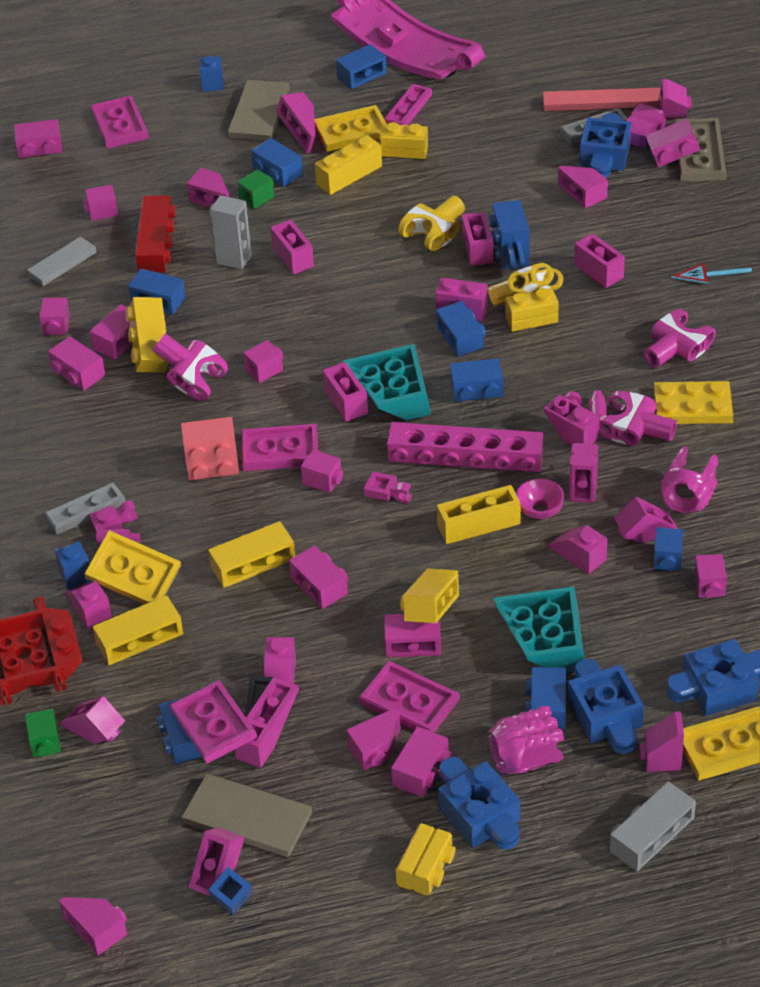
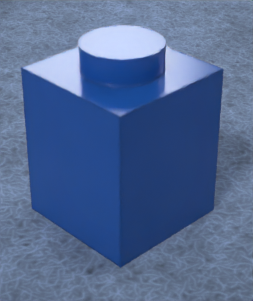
(211, 73)
(668, 549)
(72, 564)
(230, 891)

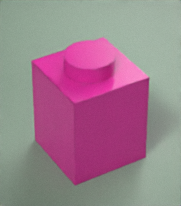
(100, 202)
(54, 316)
(263, 361)
(321, 471)
(710, 575)

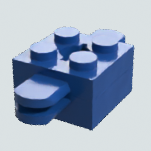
(605, 144)
(510, 234)
(714, 690)
(606, 705)
(479, 804)

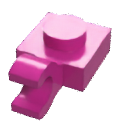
(384, 486)
(112, 519)

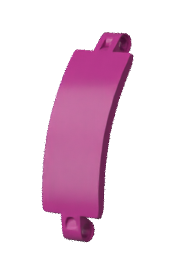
(421, 52)

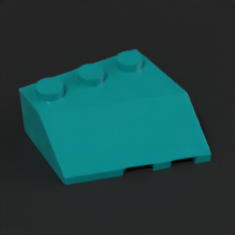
(393, 381)
(545, 626)

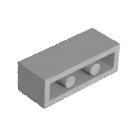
(230, 232)
(652, 826)

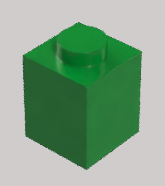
(256, 189)
(43, 733)

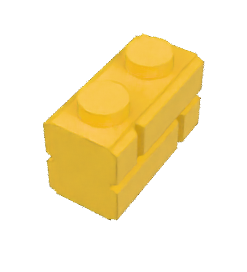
(404, 141)
(531, 309)
(425, 859)

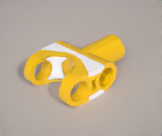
(436, 223)
(525, 281)

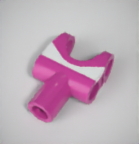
(676, 339)
(189, 364)
(635, 419)

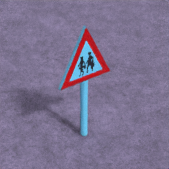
(699, 273)

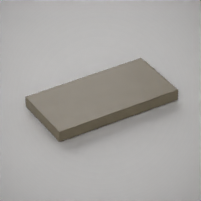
(256, 110)
(709, 161)
(258, 816)

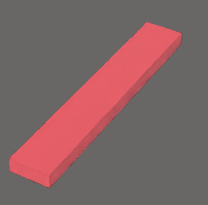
(600, 99)

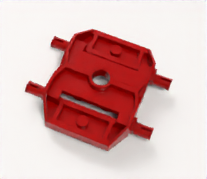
(24, 635)

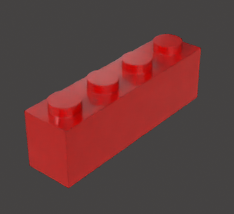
(154, 233)

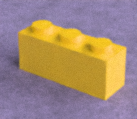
(348, 164)
(145, 331)
(478, 514)
(251, 554)
(430, 596)
(138, 630)

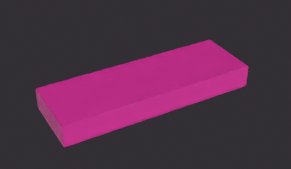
(409, 105)

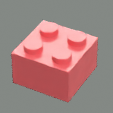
(210, 448)

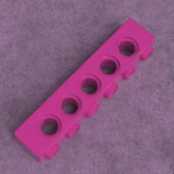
(465, 447)

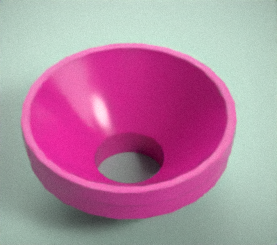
(540, 492)

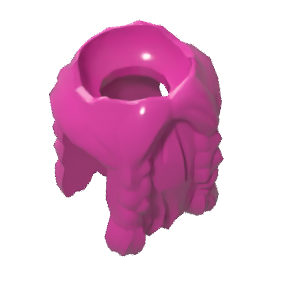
(700, 484)
(526, 741)

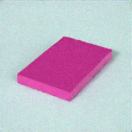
(119, 122)
(277, 446)
(419, 699)
(213, 721)

